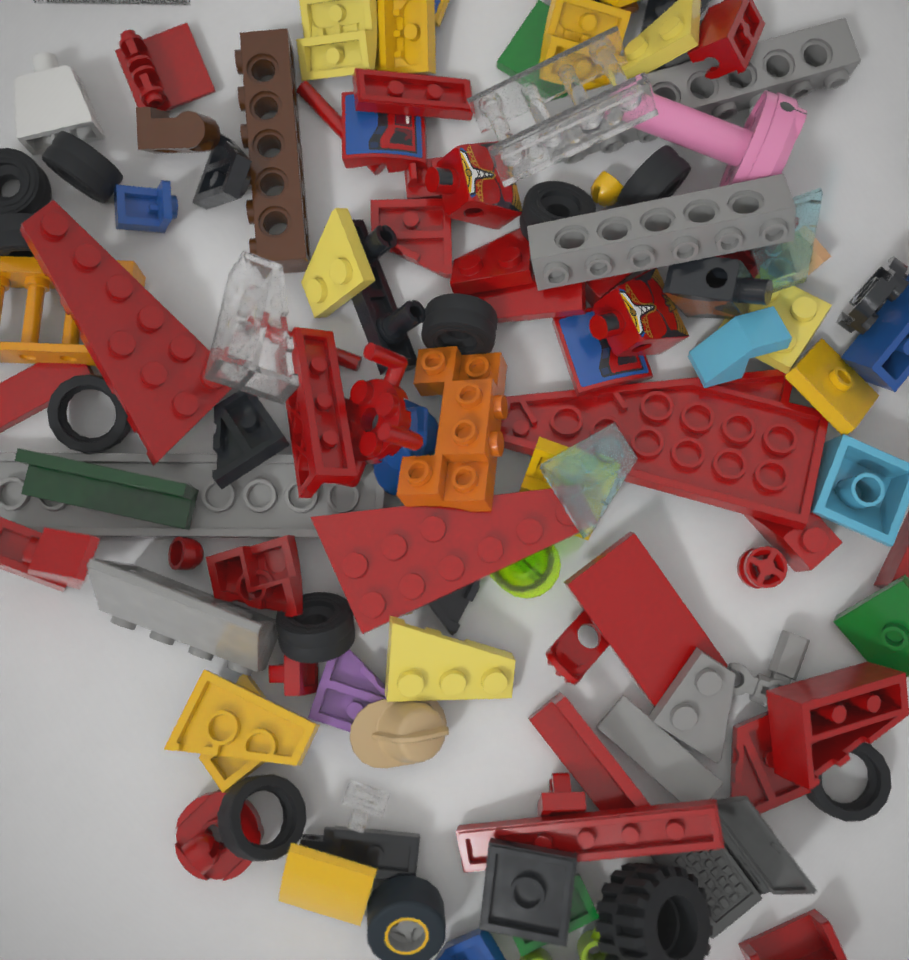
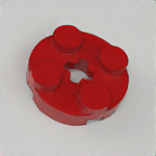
(197, 820)

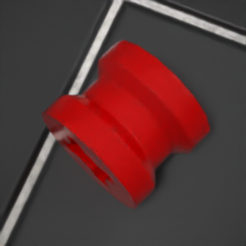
(769, 563)

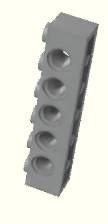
(662, 232)

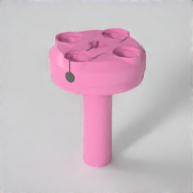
(749, 151)

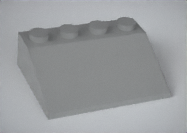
(184, 615)

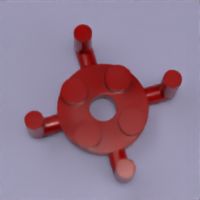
(386, 400)

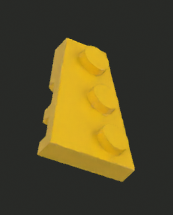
(240, 724)

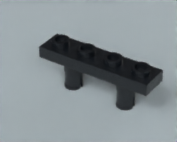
(375, 305)

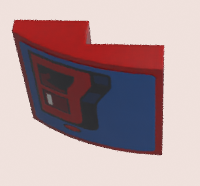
(381, 138)
(591, 360)

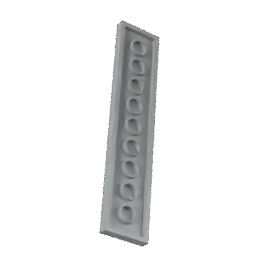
(254, 506)

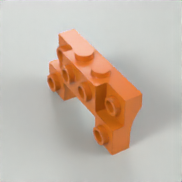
(468, 431)

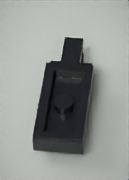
(387, 851)

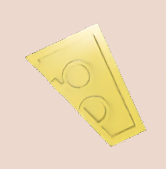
(438, 667)

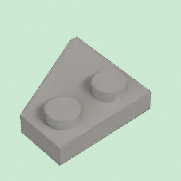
(698, 705)

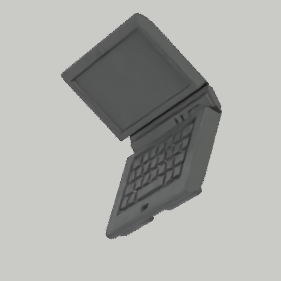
(747, 867)

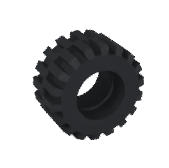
(653, 914)

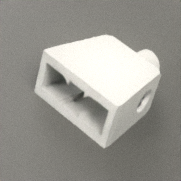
(50, 103)

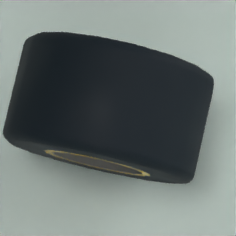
(406, 919)

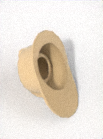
(398, 732)

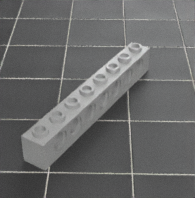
(825, 46)

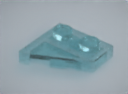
(789, 262)
(590, 475)

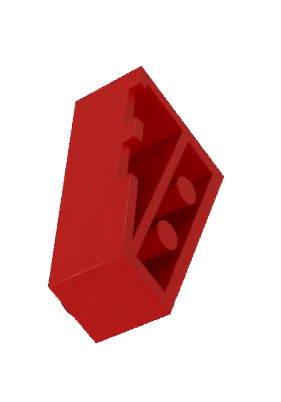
(830, 716)

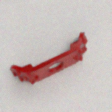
(570, 656)

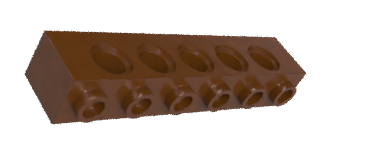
(262, 55)

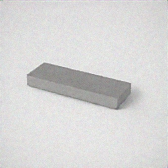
(658, 753)

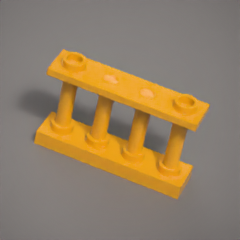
(26, 273)

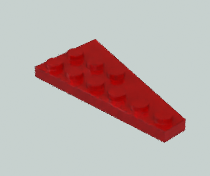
(130, 335)
(417, 554)

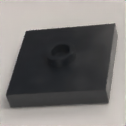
(528, 891)

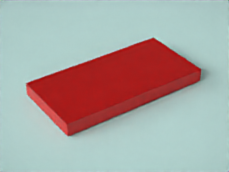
(639, 615)

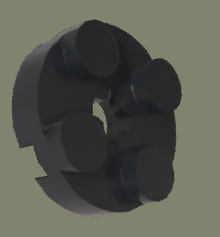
(872, 294)

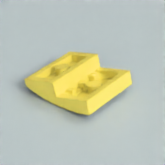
(337, 37)

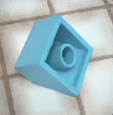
(862, 489)

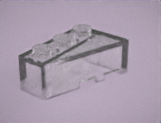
(252, 333)

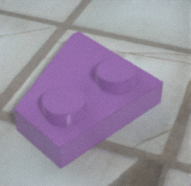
(344, 691)

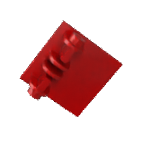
(164, 68)

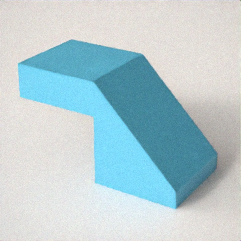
(728, 350)

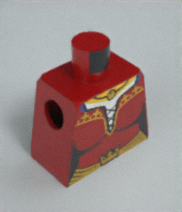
(473, 187)
(638, 318)

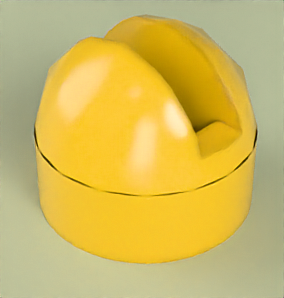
(605, 189)

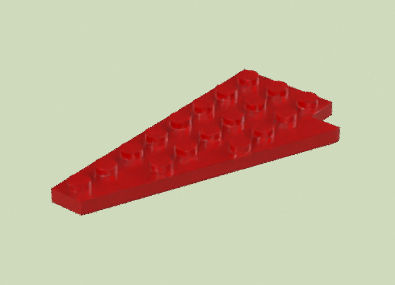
(714, 445)

